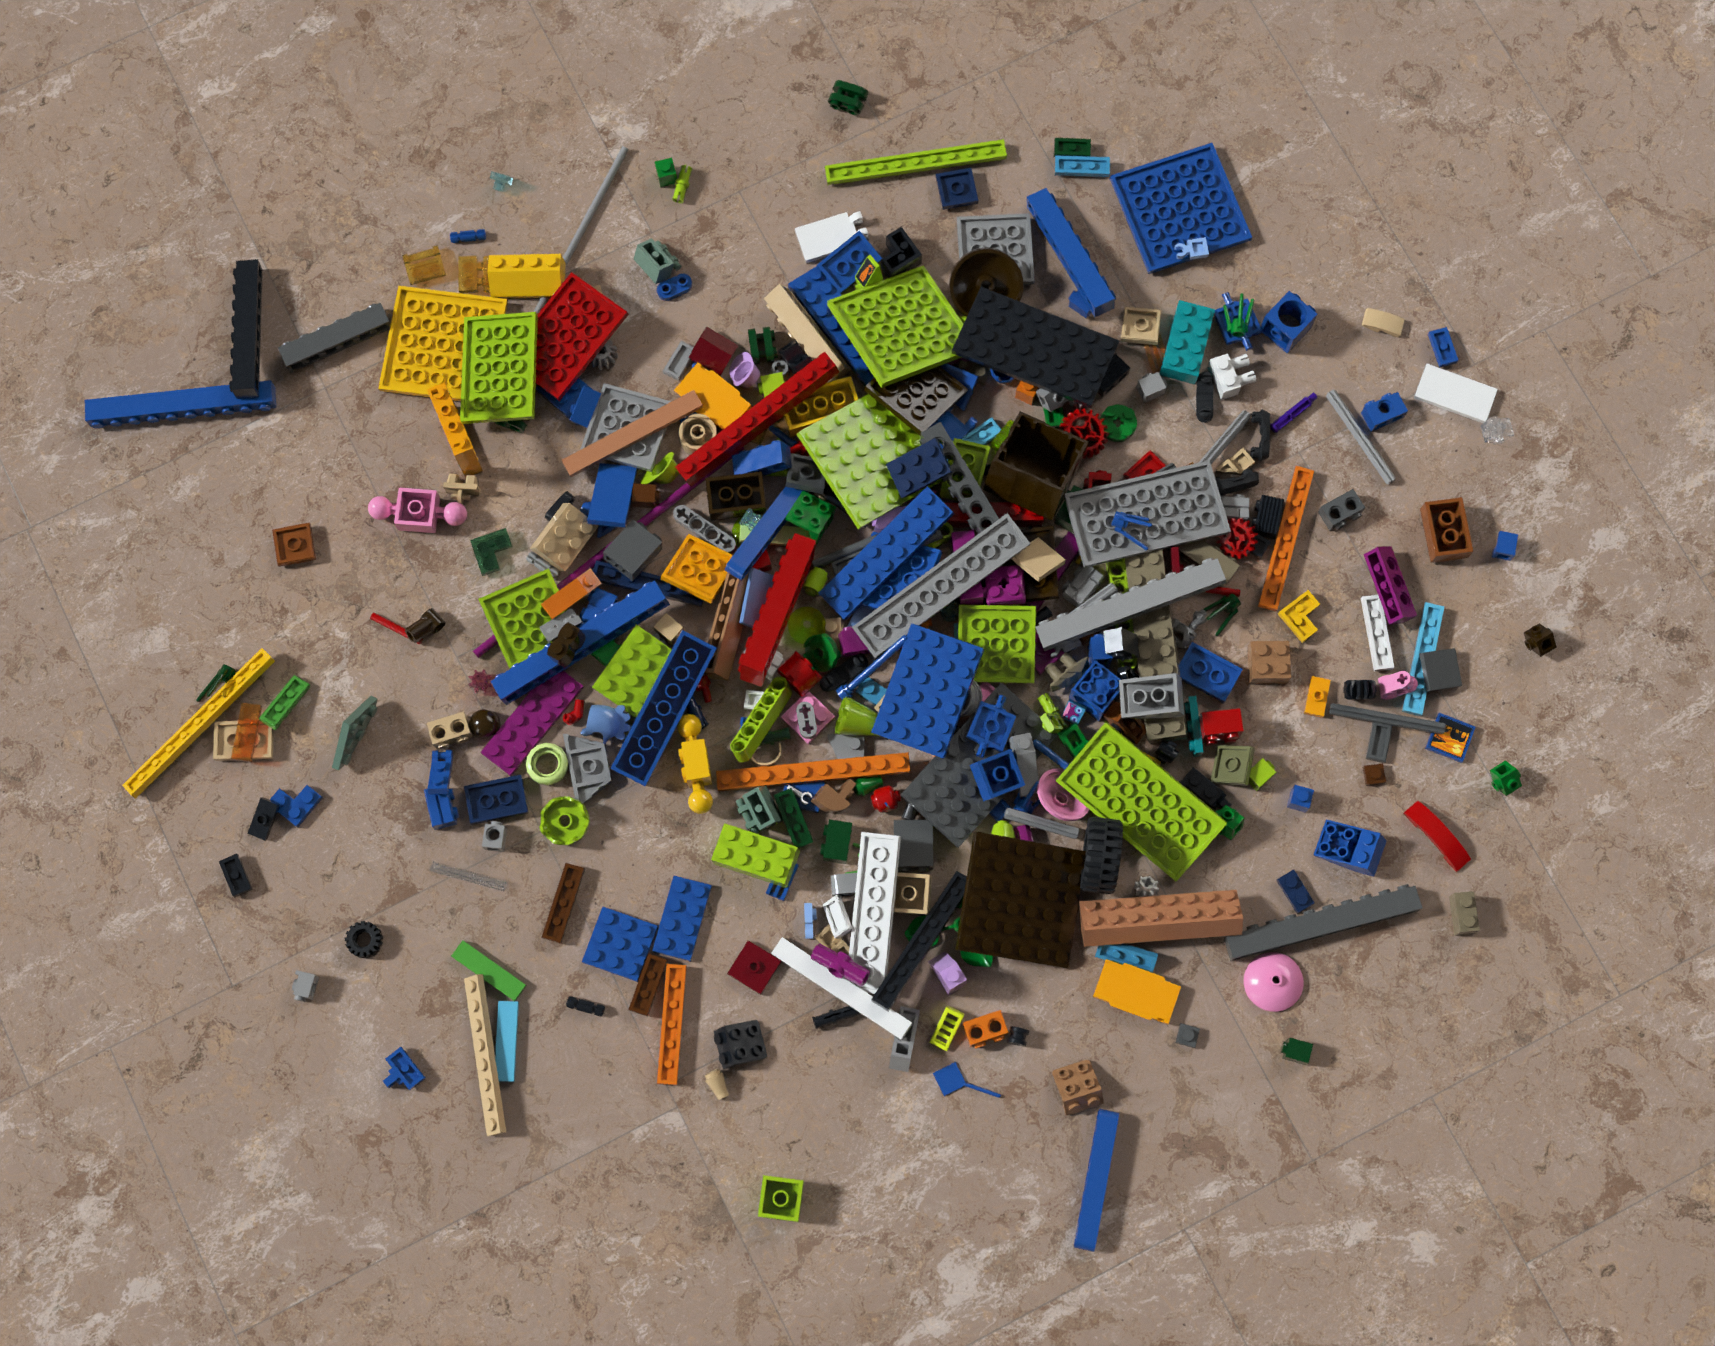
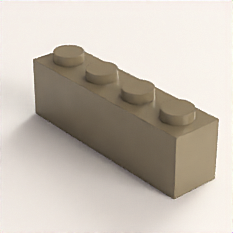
(1198, 551)

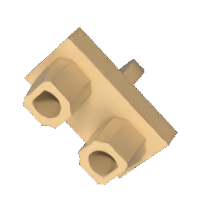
(461, 491)

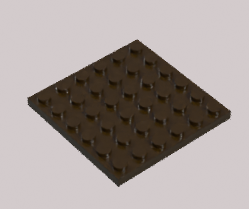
(1020, 900)

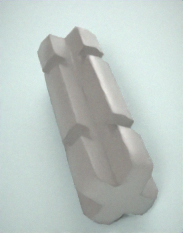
(542, 565)

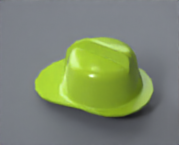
(663, 471)

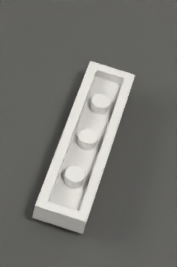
(1377, 633)

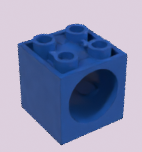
(1283, 335)
(1096, 690)

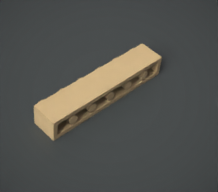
(803, 327)

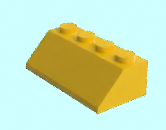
(525, 275)

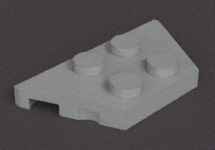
(587, 766)

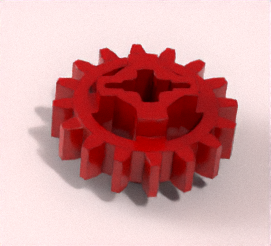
(1238, 545)

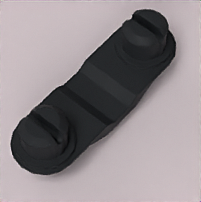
(1204, 397)
(1263, 450)
(1247, 480)
(843, 673)

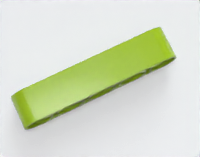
(761, 719)

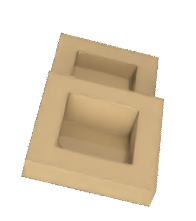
(1383, 321)
(827, 939)

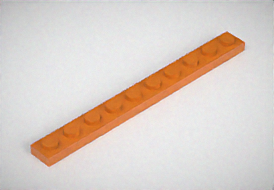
(813, 771)

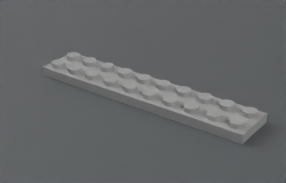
(941, 585)

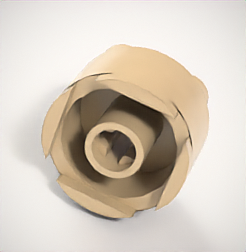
(691, 427)

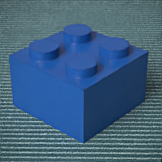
(997, 775)

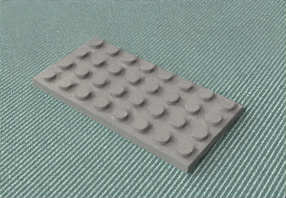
(1179, 503)

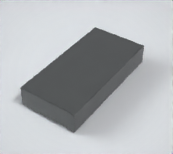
(1379, 742)

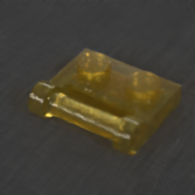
(426, 269)

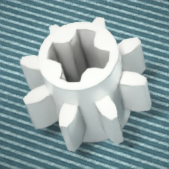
(1146, 887)

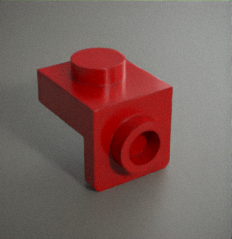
(1097, 478)

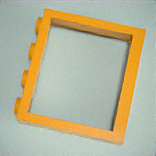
(454, 430)

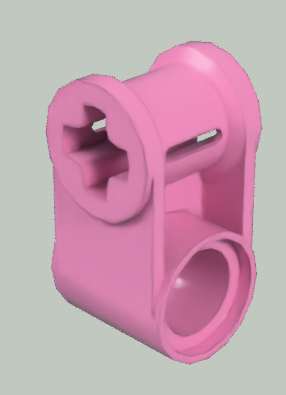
(1396, 685)

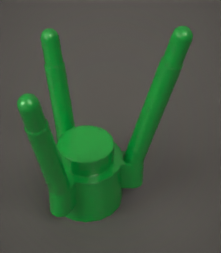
(1238, 327)

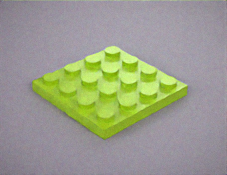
(517, 615)
(1007, 641)
(633, 670)

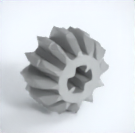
(604, 359)

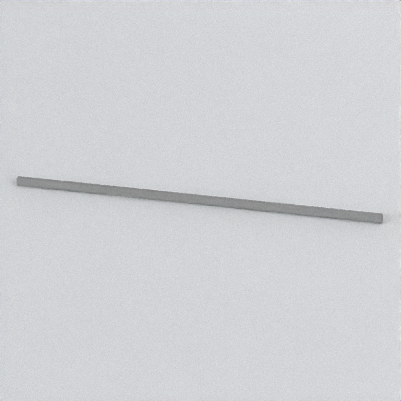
(590, 213)

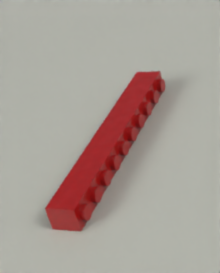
(757, 419)

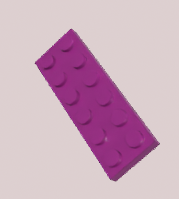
(531, 722)

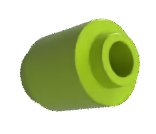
(815, 581)

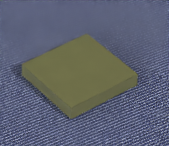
(1232, 765)

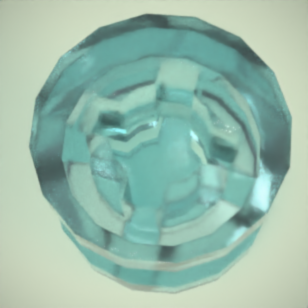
(750, 519)
(948, 613)

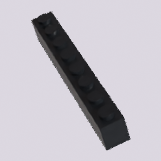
(247, 329)

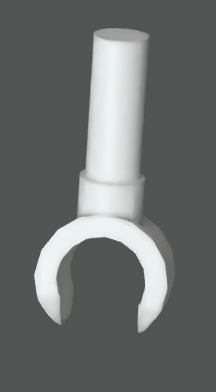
(800, 794)

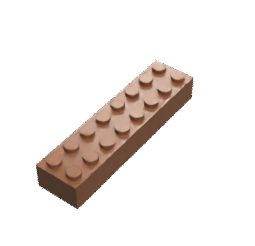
(1160, 918)

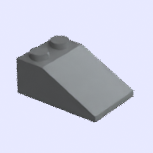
(1152, 697)

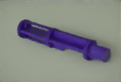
(1292, 413)

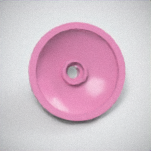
(1057, 799)
(1264, 991)

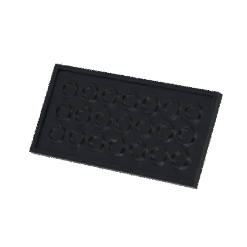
(1035, 347)

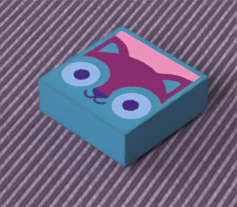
(1073, 711)

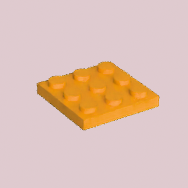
(698, 568)

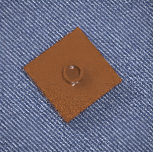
(294, 544)

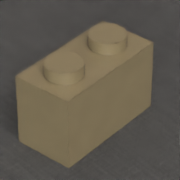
(1464, 913)

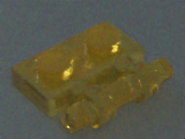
(468, 274)

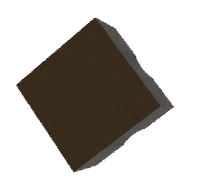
(1035, 465)

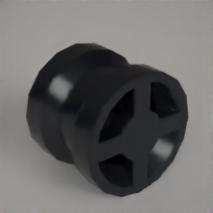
(1018, 1036)

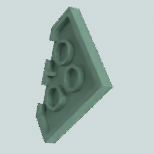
(353, 731)

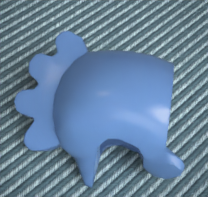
(607, 721)

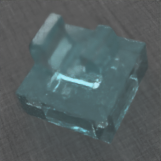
(500, 180)

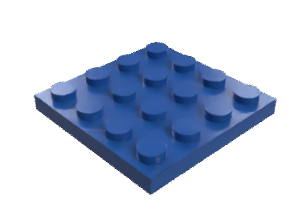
(917, 565)

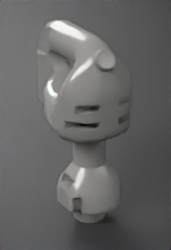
(1188, 631)

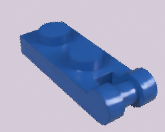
(440, 772)

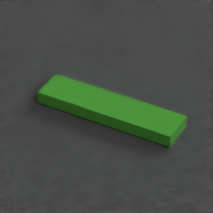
(491, 971)

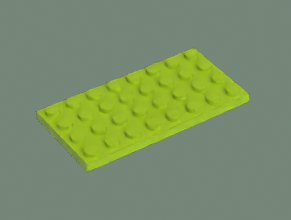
(1155, 808)

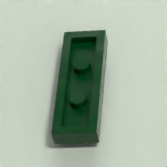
(793, 818)

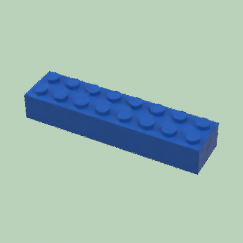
(663, 708)

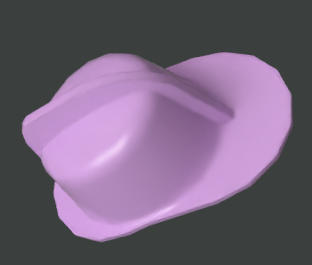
(744, 371)

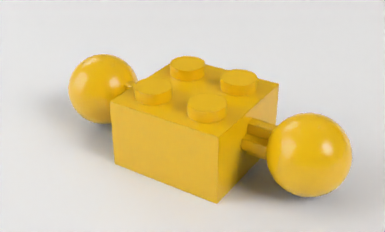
(696, 763)

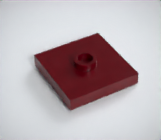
(1175, 557)
(754, 967)

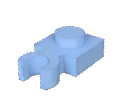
(1195, 249)
(810, 915)

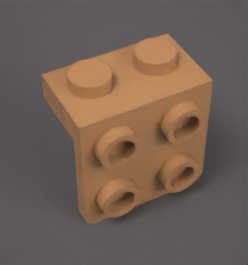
(1078, 1087)

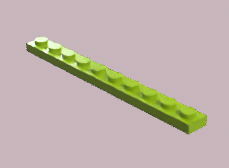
(915, 162)

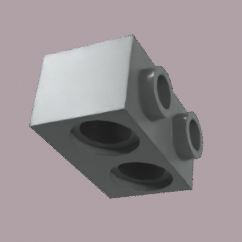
(1339, 507)

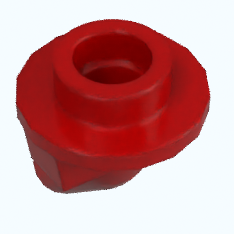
(799, 447)
(704, 686)

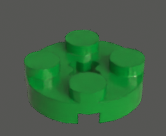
(1125, 415)
(830, 652)

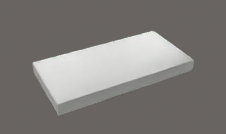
(1455, 393)

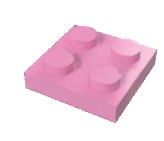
(822, 716)

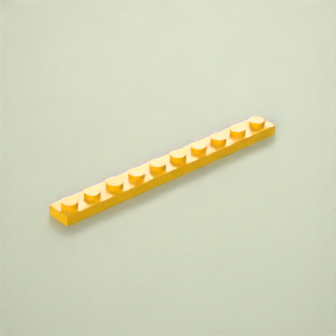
(198, 723)

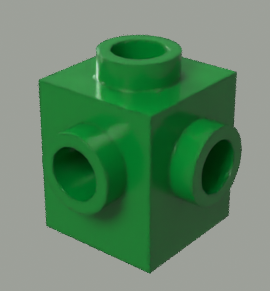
(1505, 778)
(1234, 822)

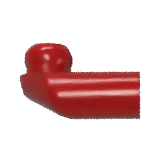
(577, 714)

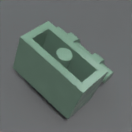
(656, 260)
(762, 809)

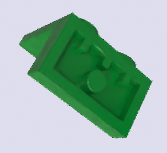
(811, 515)

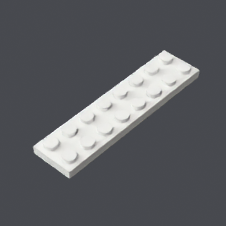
(874, 906)

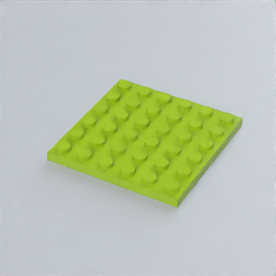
(899, 325)
(853, 456)

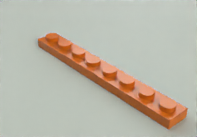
(1286, 538)

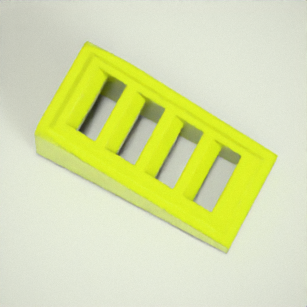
(954, 1012)

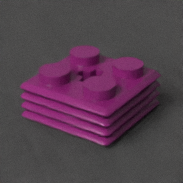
(1015, 589)

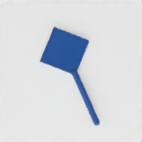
(951, 1079)

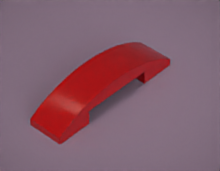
(1438, 834)

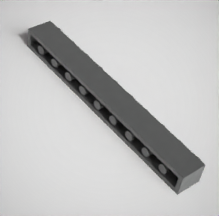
(1323, 922)

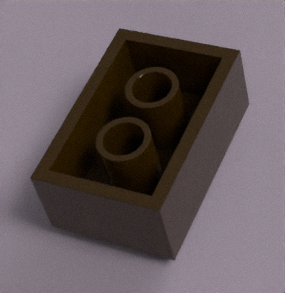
(734, 494)

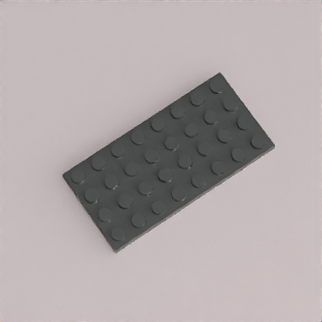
(946, 787)

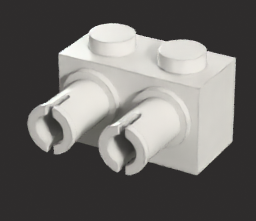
(1224, 375)

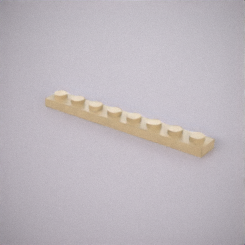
(485, 1055)

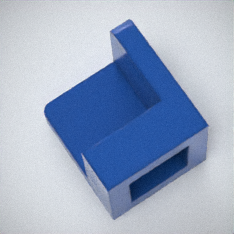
(1505, 546)

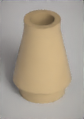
(716, 1082)

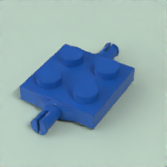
(1233, 309)
(991, 726)

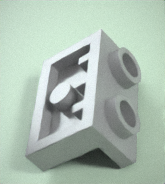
(551, 629)

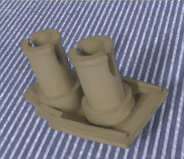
(1070, 676)

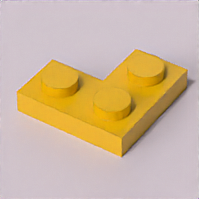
(1296, 615)

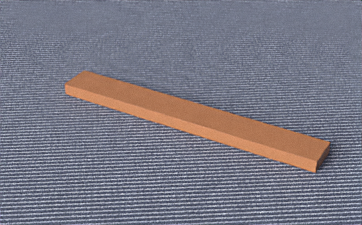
(632, 433)

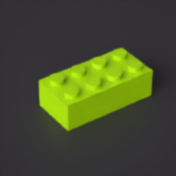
(755, 855)

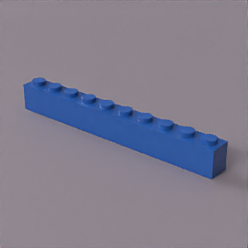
(175, 405)
(598, 631)

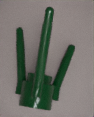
(1228, 604)
(223, 675)

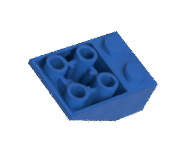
(1350, 847)

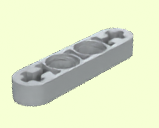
(703, 531)

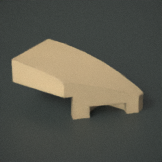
(1237, 463)

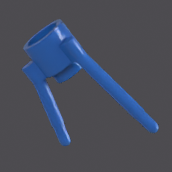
(1121, 520)
(1024, 804)

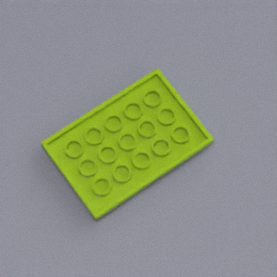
(499, 368)

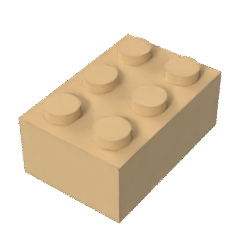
(563, 537)

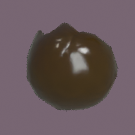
(484, 723)

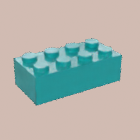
(1187, 342)

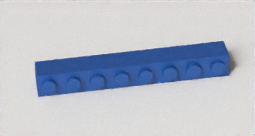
(1070, 252)

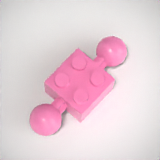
(417, 510)

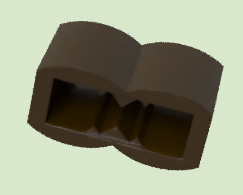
(564, 647)

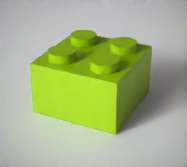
(780, 1198)

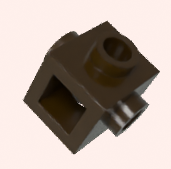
(1539, 639)

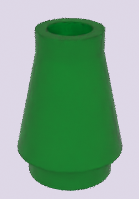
(867, 784)

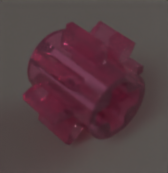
(478, 676)

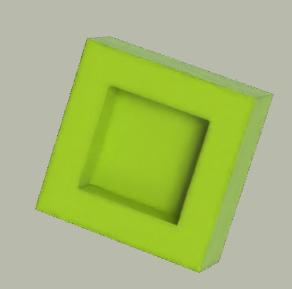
(1051, 723)

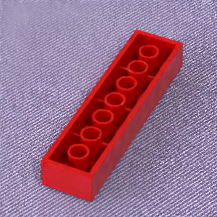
(777, 609)

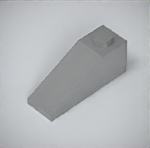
(1025, 756)
(903, 1048)

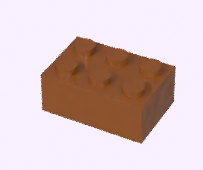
(1446, 530)

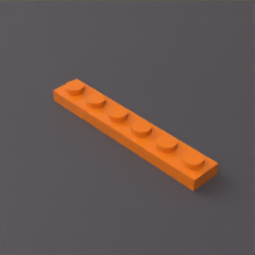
(671, 1024)

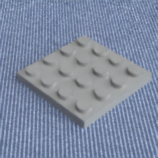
(1003, 232)
(617, 409)

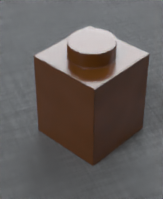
(645, 495)

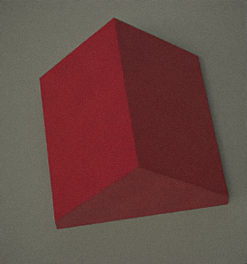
(713, 351)

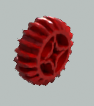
(1089, 419)

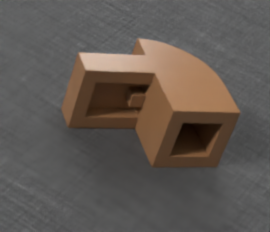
(831, 801)

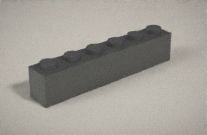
(334, 337)

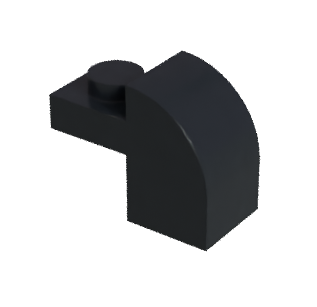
(794, 356)

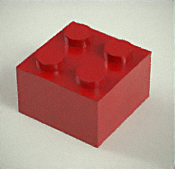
(1221, 726)

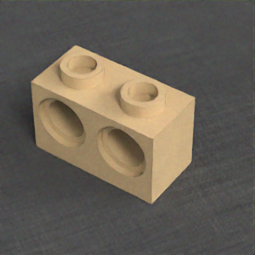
(449, 725)

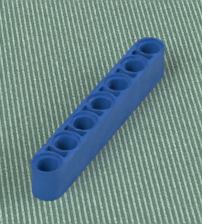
(762, 534)
(1096, 1180)

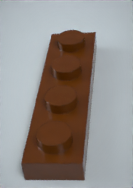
(563, 903)

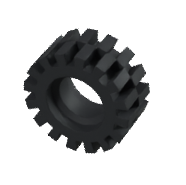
(357, 929)

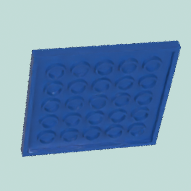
(1178, 202)

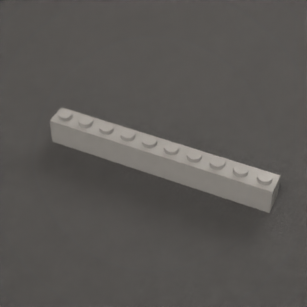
(1130, 604)

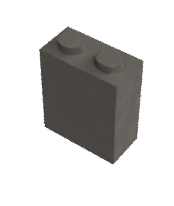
(633, 549)
(915, 845)

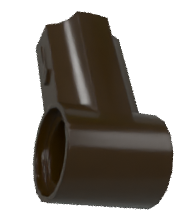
(428, 623)

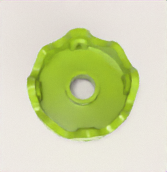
(551, 820)

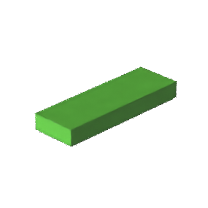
(284, 702)

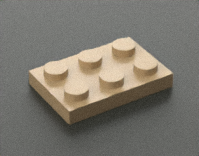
(225, 735)

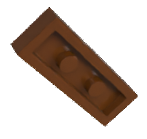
(648, 985)

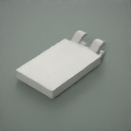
(825, 236)

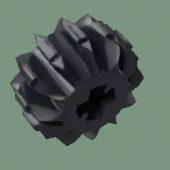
(1359, 689)

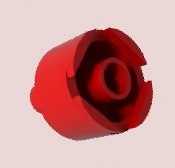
(799, 673)

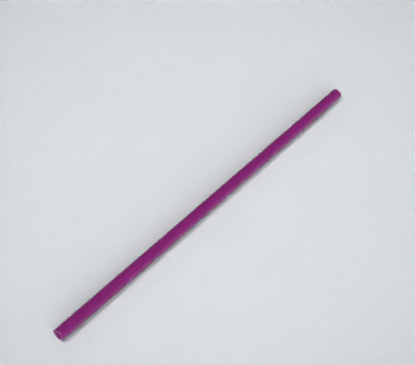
(646, 520)

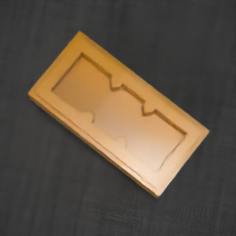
(1317, 696)

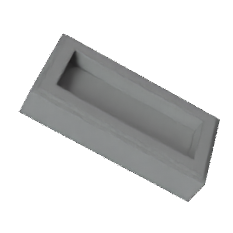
(679, 361)

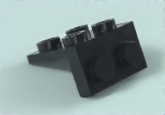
(740, 1043)

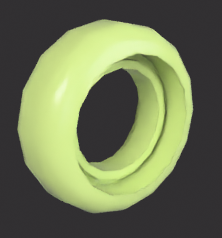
(558, 774)

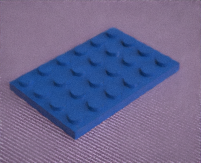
(927, 690)

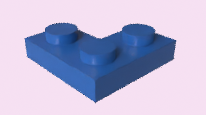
(297, 809)

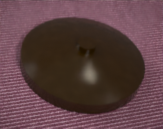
(985, 269)

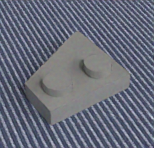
(847, 745)

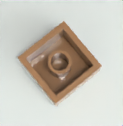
(1269, 662)

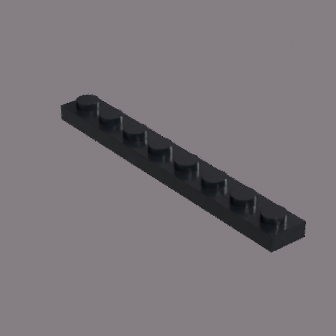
(921, 942)

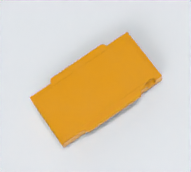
(719, 398)
(1137, 991)

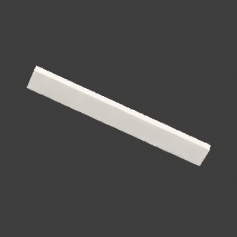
(841, 988)

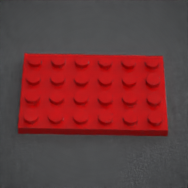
(572, 332)

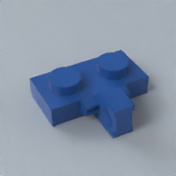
(402, 1070)

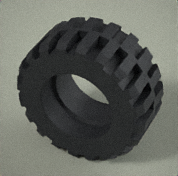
(1103, 855)

